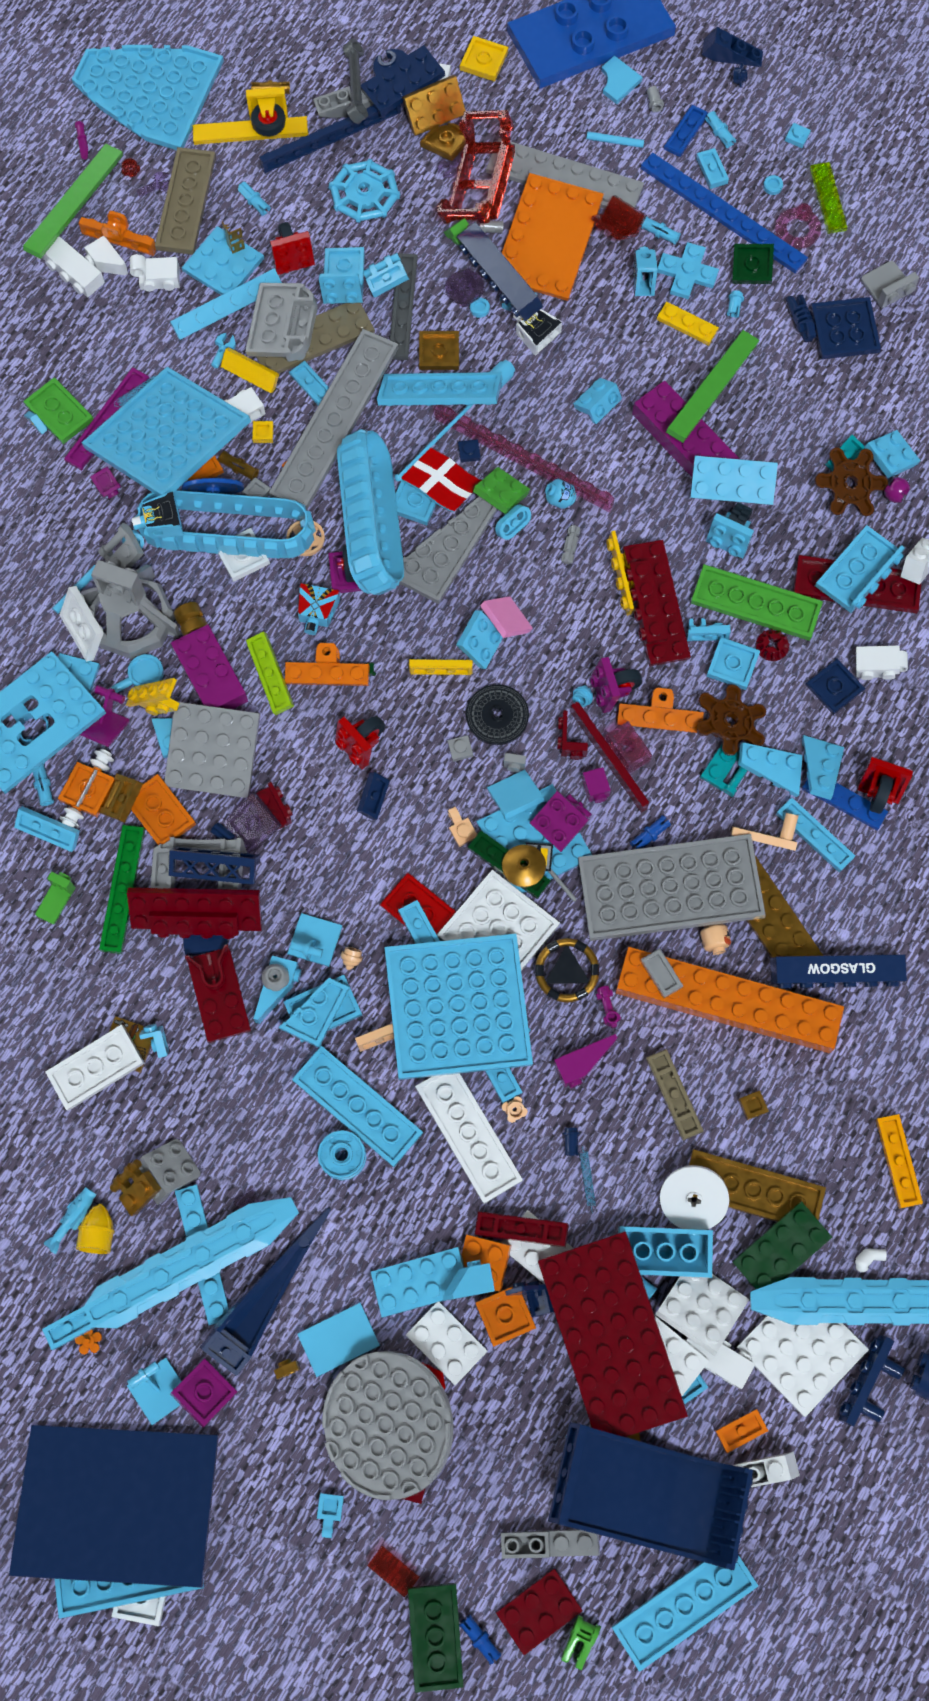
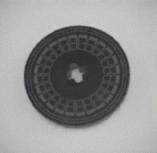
(497, 730)

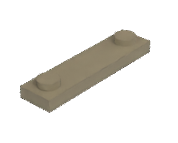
(674, 1095)

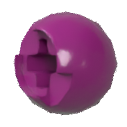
(897, 489)

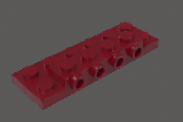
(655, 603)
(194, 911)

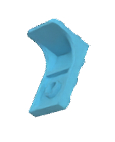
(343, 275)

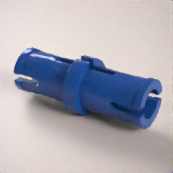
(650, 833)
(480, 1639)

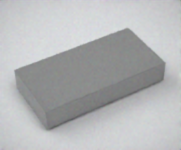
(661, 973)

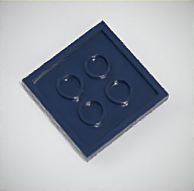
(845, 328)

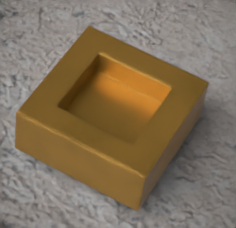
(753, 1105)
(286, 1368)

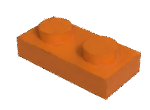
(741, 1431)

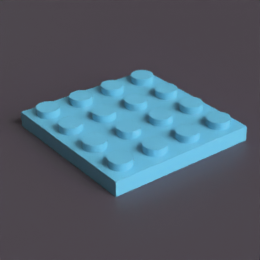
(518, 831)

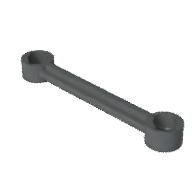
(356, 110)

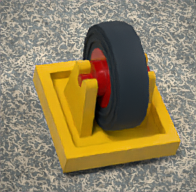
(267, 110)

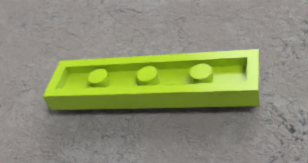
(269, 673)

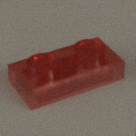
(393, 1570)

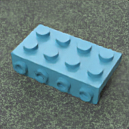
(860, 569)

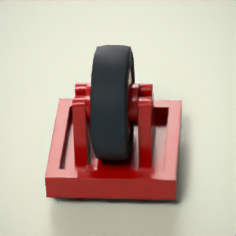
(291, 250)
(359, 738)
(884, 783)

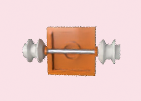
(86, 789)

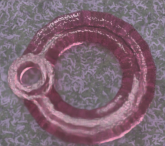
(796, 213)

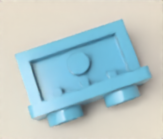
(598, 399)

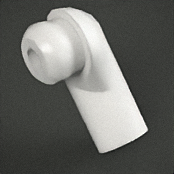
(867, 1256)

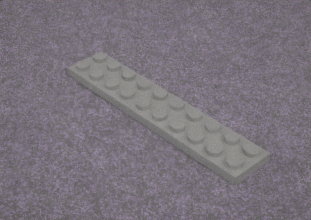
(334, 418)

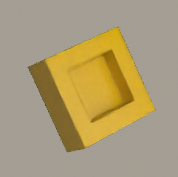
(263, 431)

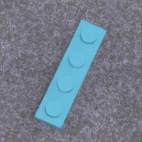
(817, 836)

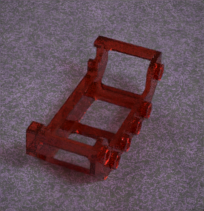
(488, 208)

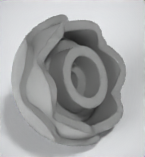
(282, 977)

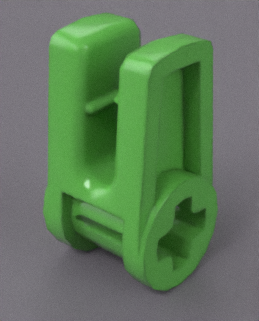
(583, 1632)

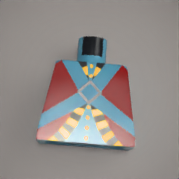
(316, 606)

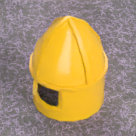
(96, 1231)

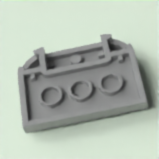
(282, 321)

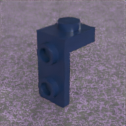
(537, 1297)

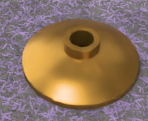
(520, 875)

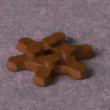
(857, 470)
(742, 714)

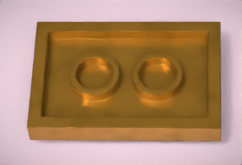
(434, 105)

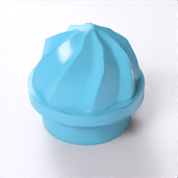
(583, 695)

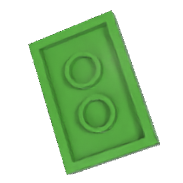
(58, 410)

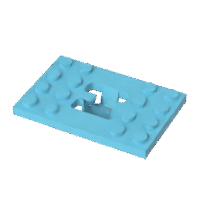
(59, 697)

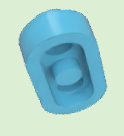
(510, 524)

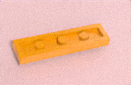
(899, 1161)

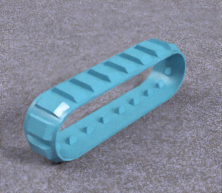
(370, 512)
(237, 544)

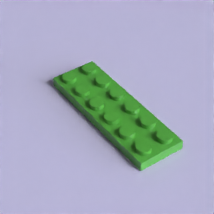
(756, 602)

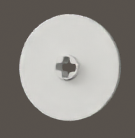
(711, 1195)

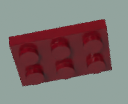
(539, 1611)

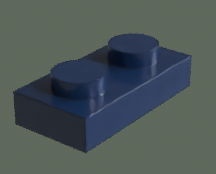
(373, 795)

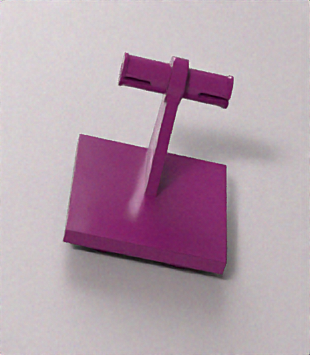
(111, 724)
(561, 820)

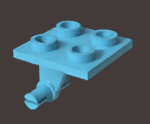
(315, 940)
(153, 1389)

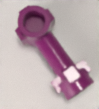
(612, 1017)

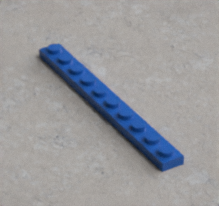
(722, 211)

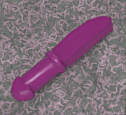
(79, 125)

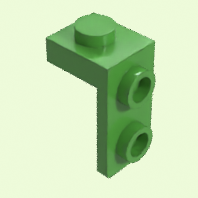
(56, 897)

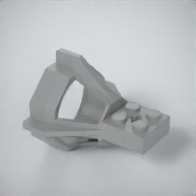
(122, 594)

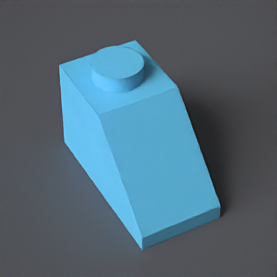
(470, 1281)

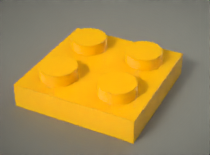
(484, 58)

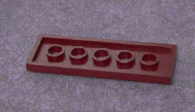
(892, 594)

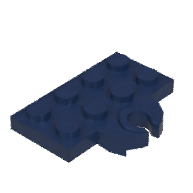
(400, 77)

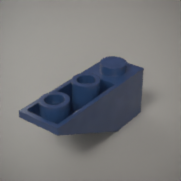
(727, 48)

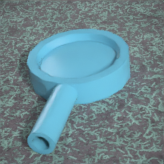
(141, 671)

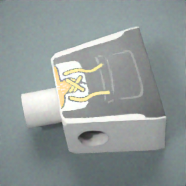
(538, 330)

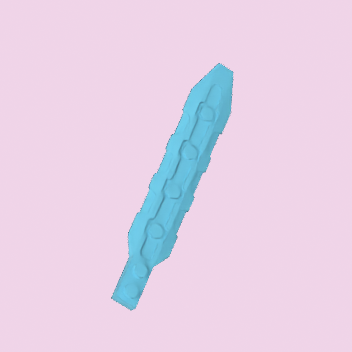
(176, 1269)
(844, 1301)

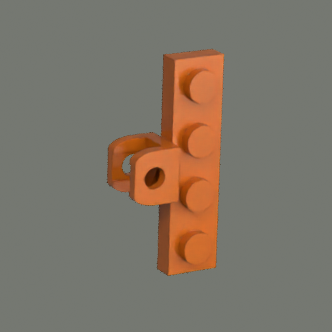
(117, 233)
(327, 670)
(660, 714)

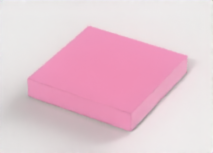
(506, 617)

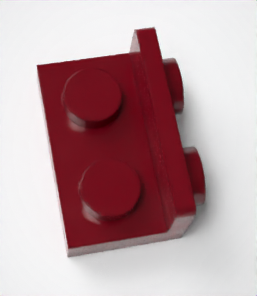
(272, 799)

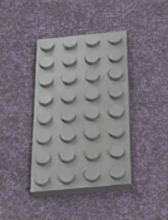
(671, 887)

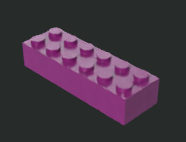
(657, 412)

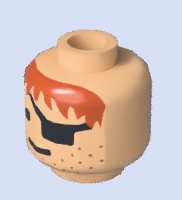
(715, 938)

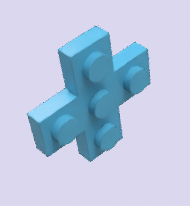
(687, 270)

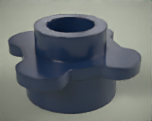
(740, 75)

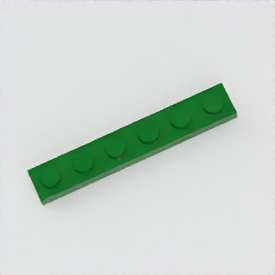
(123, 878)

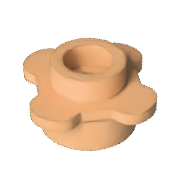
(512, 1115)

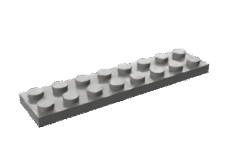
(544, 164)

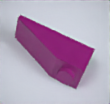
(578, 1064)

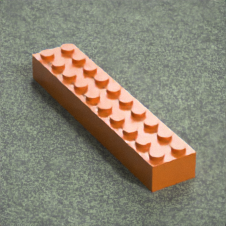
(737, 1002)

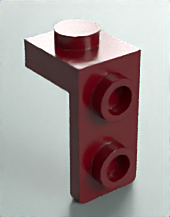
(574, 750)

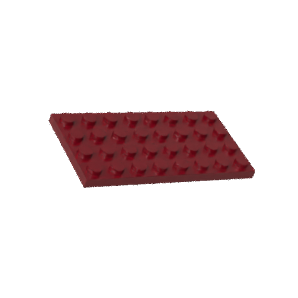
(612, 1337)

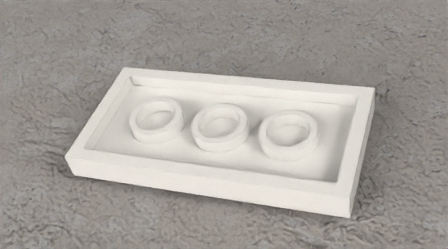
(95, 1067)

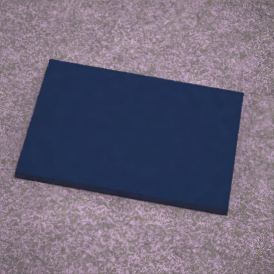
(115, 1506)

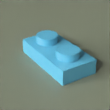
(712, 168)

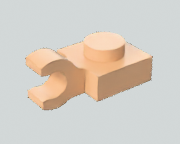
(462, 829)

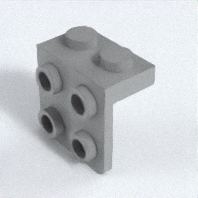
(889, 283)
(170, 1168)

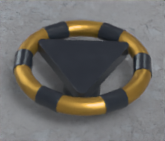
(567, 970)

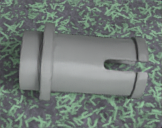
(656, 103)
(492, 227)

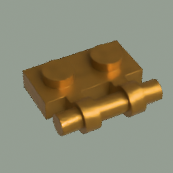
(140, 1192)

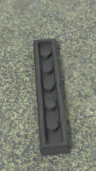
(403, 307)

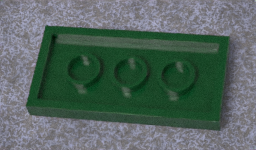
(782, 1247)
(435, 1637)

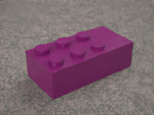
(209, 669)

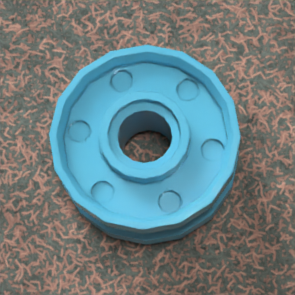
(332, 1145)

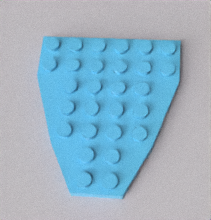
(150, 88)

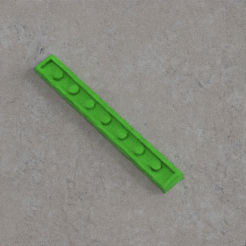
(72, 201)
(712, 386)

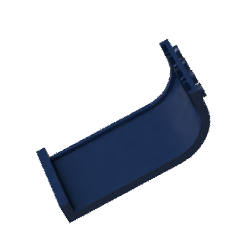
(651, 1496)

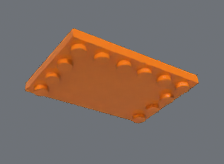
(551, 234)

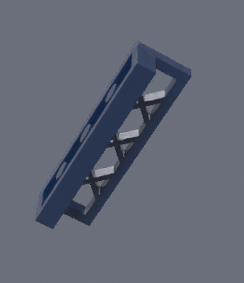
(213, 856)

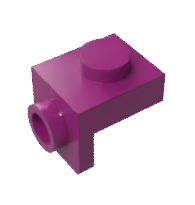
(105, 483)

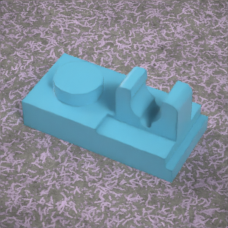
(707, 633)

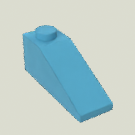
(268, 998)

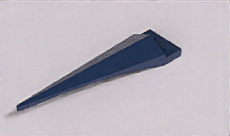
(242, 1327)

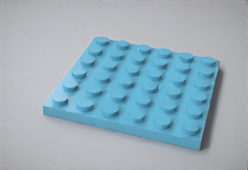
(166, 432)
(458, 1006)

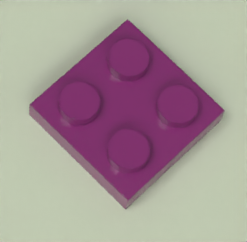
(203, 1392)

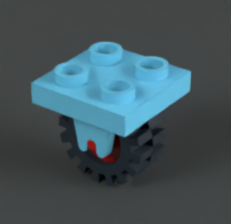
(732, 531)

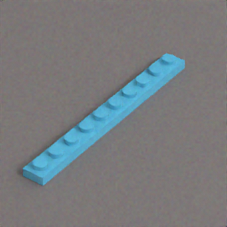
(423, 932)

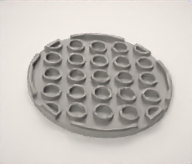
(387, 1425)

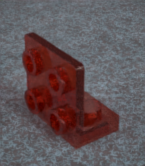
(620, 219)

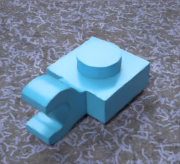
(330, 1510)

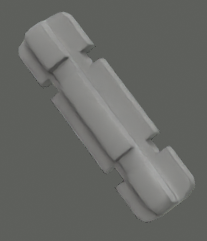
(570, 544)

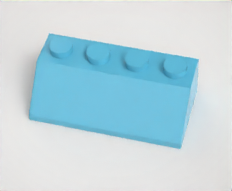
(671, 1251)

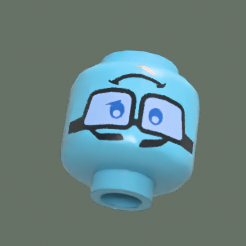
(560, 493)

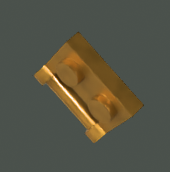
(121, 798)

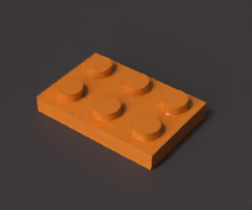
(161, 811)

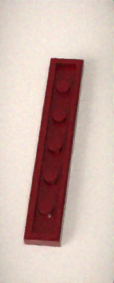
(609, 756)

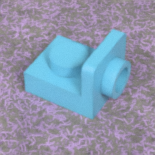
(159, 1043)

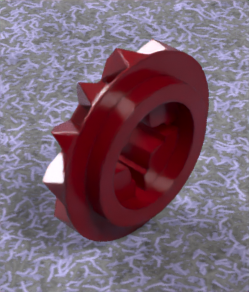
(772, 653)

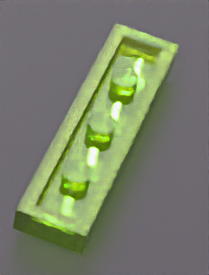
(828, 198)

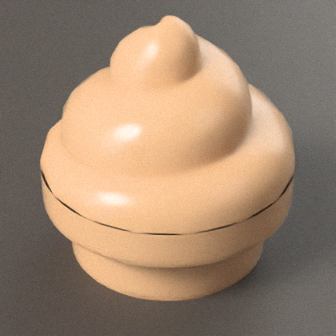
(351, 957)

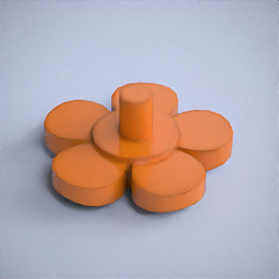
(89, 1342)

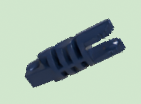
(802, 317)

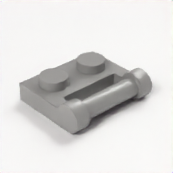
(127, 553)

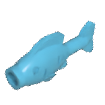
(73, 1217)

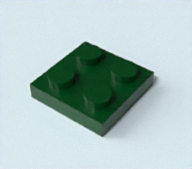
(753, 263)

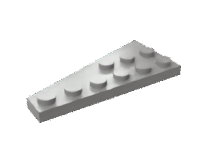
(442, 555)

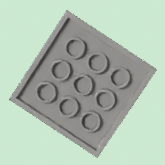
(212, 750)

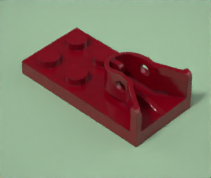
(218, 994)

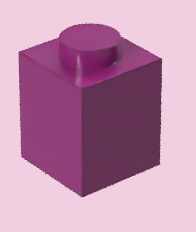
(596, 785)

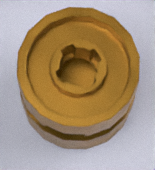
(189, 617)

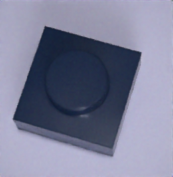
(469, 451)

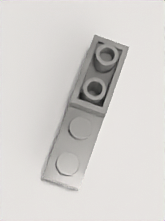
(335, 103)
(549, 1544)

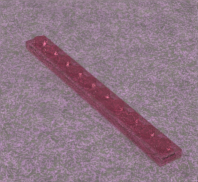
(524, 458)

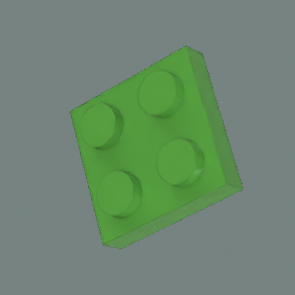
(501, 490)

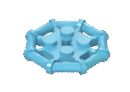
(367, 199)

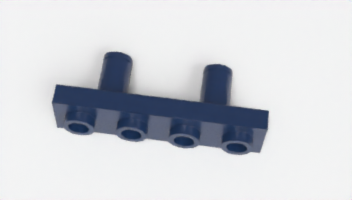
(861, 1388)

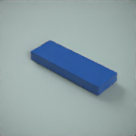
(686, 130)

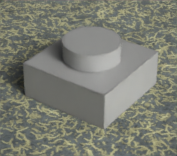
(256, 488)
(460, 748)
(514, 762)

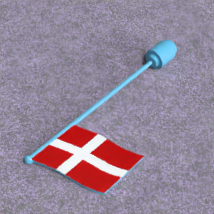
(439, 475)

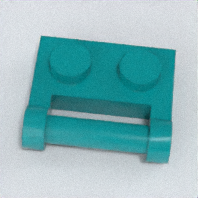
(719, 769)

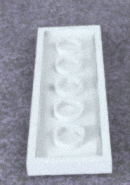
(469, 1135)

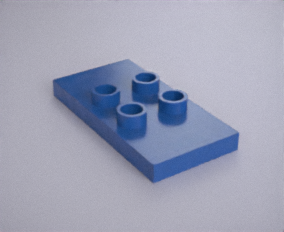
(586, 34)

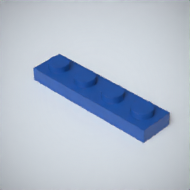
(853, 805)

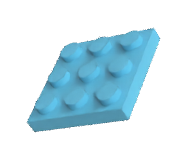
(218, 267)

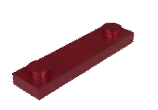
(521, 1229)

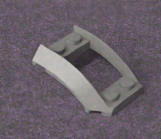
(160, 864)

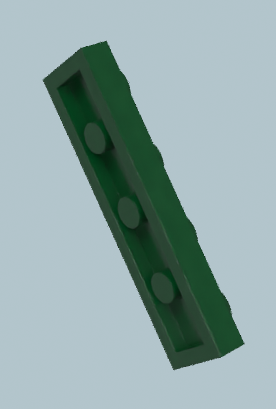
(493, 854)

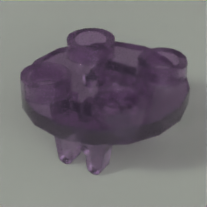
(459, 282)

